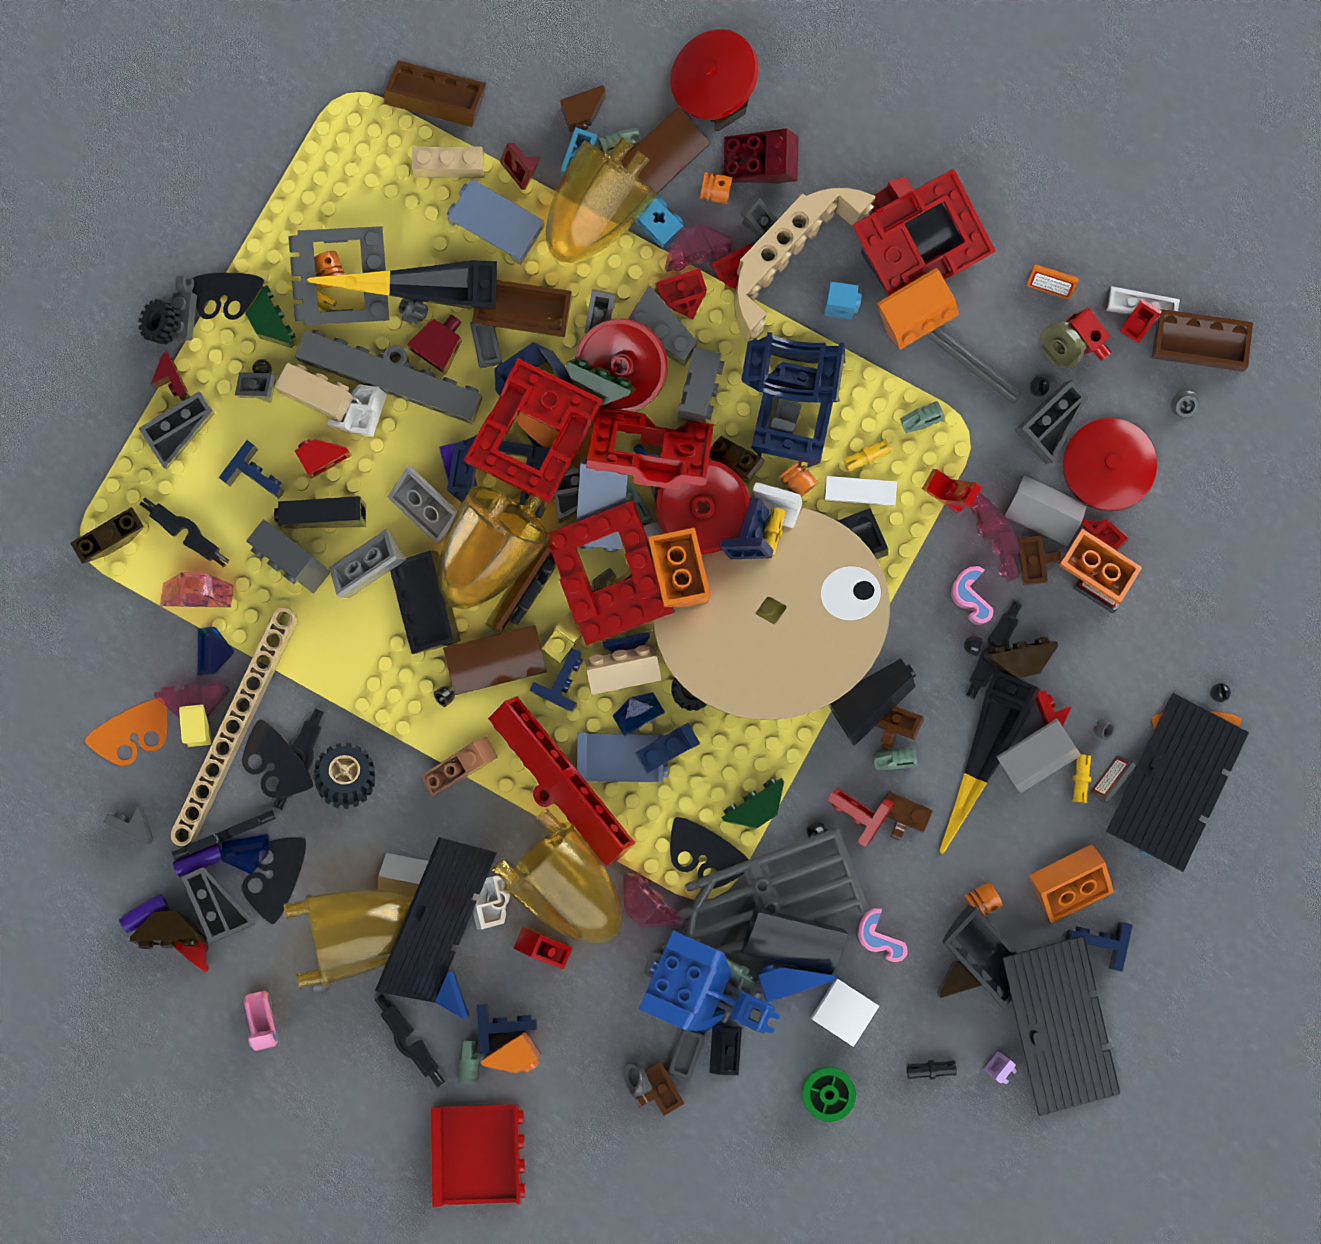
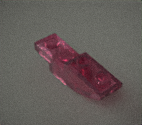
(994, 525)

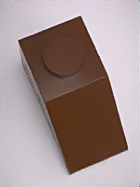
(582, 108)

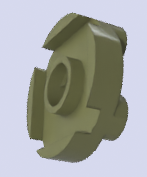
(1073, 345)

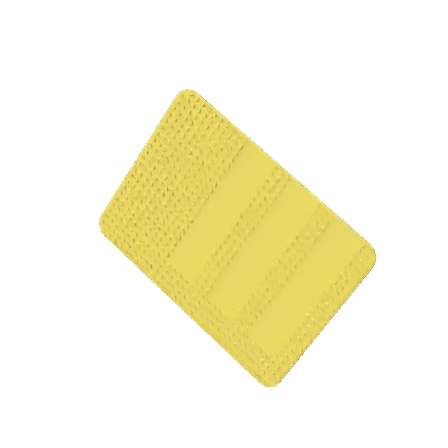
(356, 648)

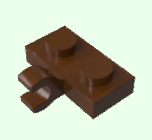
(1034, 560)
(899, 722)
(907, 814)
(662, 1090)

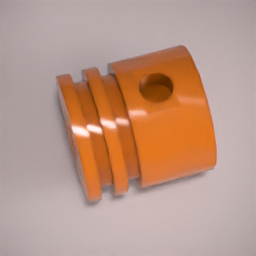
(716, 188)
(327, 265)
(798, 479)
(984, 899)

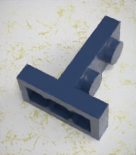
(252, 470)
(750, 541)
(562, 683)
(667, 747)
(1106, 940)
(499, 1025)

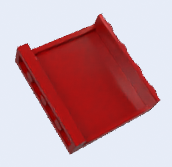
(477, 1154)

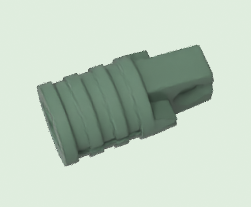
(608, 142)
(922, 417)
(633, 495)
(895, 758)
(739, 971)
(468, 1063)

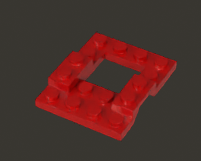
(893, 249)
(548, 402)
(682, 457)
(618, 605)

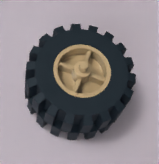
(344, 775)

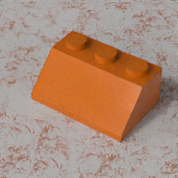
(917, 309)
(1100, 566)
(679, 568)
(1071, 883)
(514, 1055)

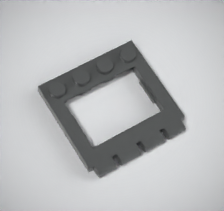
(372, 261)

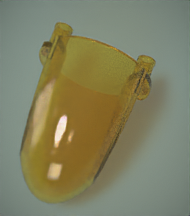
(596, 201)
(488, 547)
(565, 885)
(350, 931)

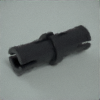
(931, 1069)

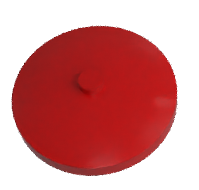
(714, 74)
(628, 352)
(1109, 464)
(711, 509)

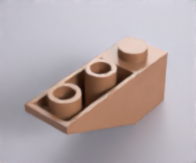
(459, 766)

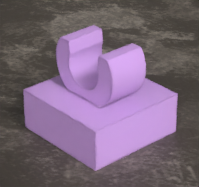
(1000, 1067)

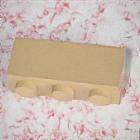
(448, 162)
(314, 391)
(622, 669)

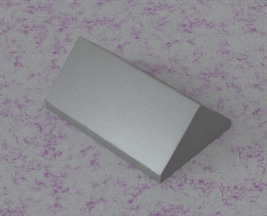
(423, 504)
(1046, 511)
(366, 564)
(1038, 756)
(401, 874)

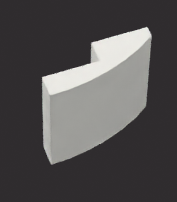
(844, 1012)

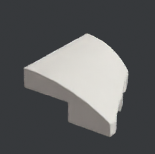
(362, 412)
(490, 903)

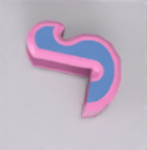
(968, 599)
(877, 942)
(261, 1021)

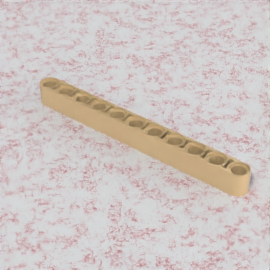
(224, 733)

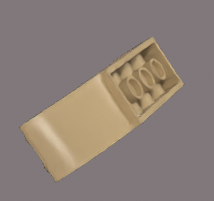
(788, 238)

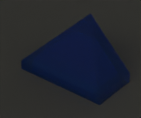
(626, 643)
(212, 651)
(637, 712)
(246, 852)

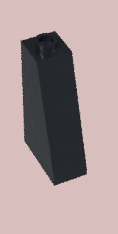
(321, 513)
(872, 699)

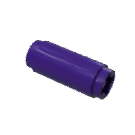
(197, 860)
(136, 917)

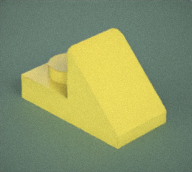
(563, 638)
(194, 726)

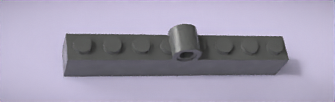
(391, 377)

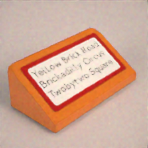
(1052, 281)

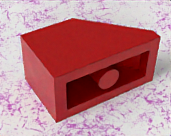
(320, 456)
(542, 948)

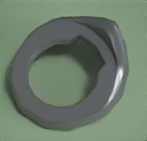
(643, 1085)

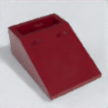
(762, 157)

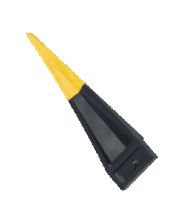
(452, 284)
(1001, 718)

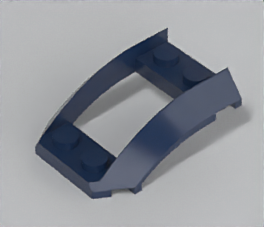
(536, 356)
(828, 375)
(787, 444)
(463, 475)

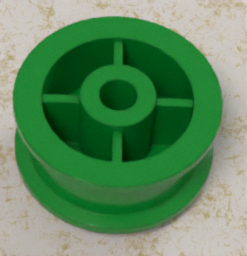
(831, 1108)

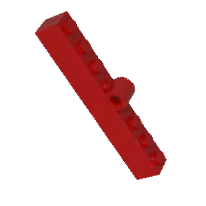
(560, 781)

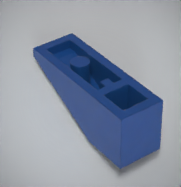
(787, 981)

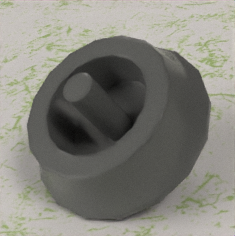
(1185, 403)

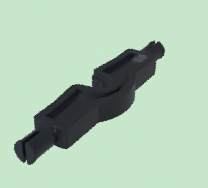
(175, 524)
(534, 590)
(999, 637)
(304, 747)
(223, 835)
(418, 1051)

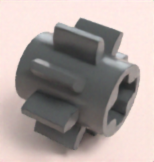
(412, 310)

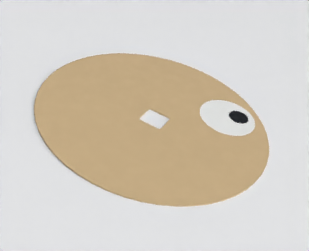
(815, 648)

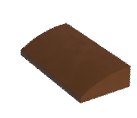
(434, 93)
(669, 149)
(527, 309)
(1202, 340)
(515, 592)
(495, 660)

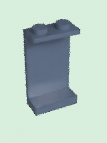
(496, 220)
(599, 493)
(614, 758)

